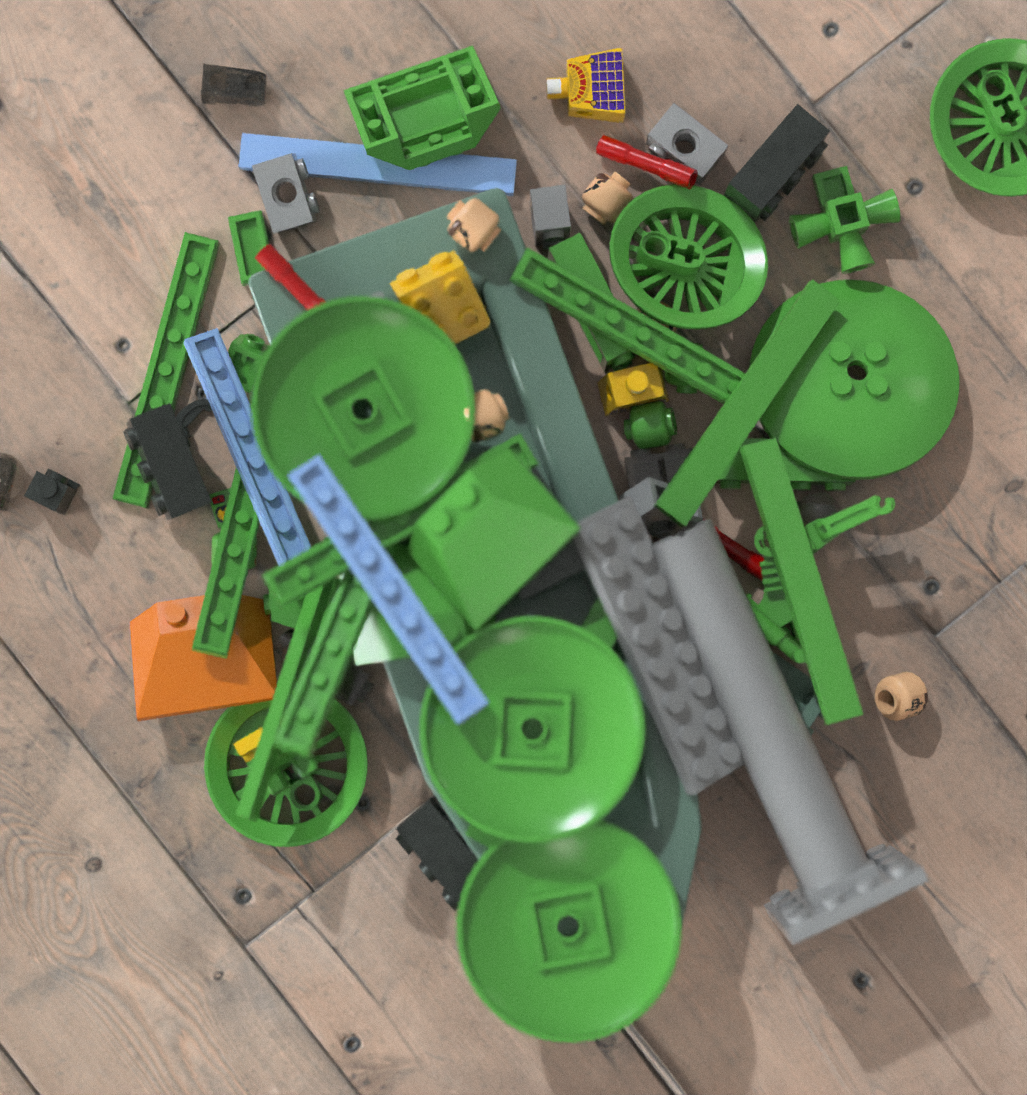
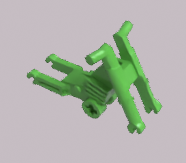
(773, 609)

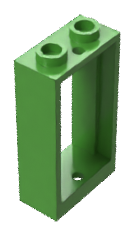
(576, 257)

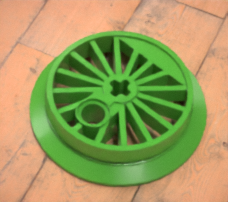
(993, 54)
(684, 260)
(245, 719)

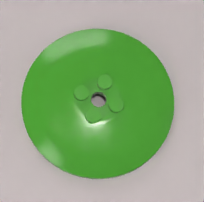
(372, 354)
(874, 422)
(588, 740)
(580, 982)

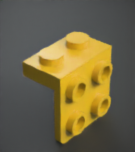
(444, 295)

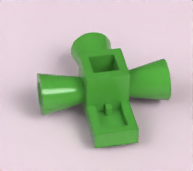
(844, 218)

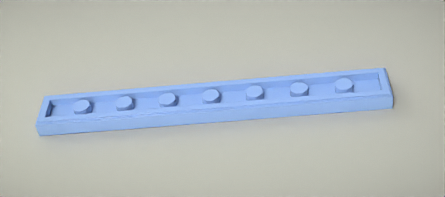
(352, 163)
(233, 416)
(388, 589)

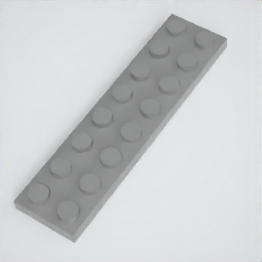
(657, 645)

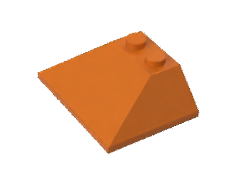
(181, 681)

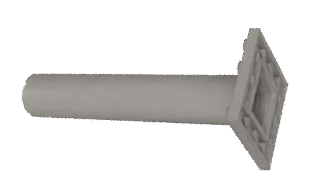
(776, 746)

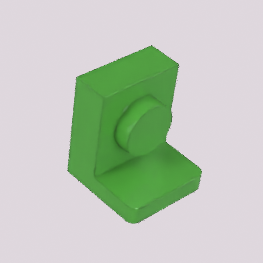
(246, 356)

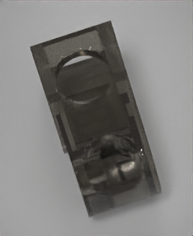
(232, 86)

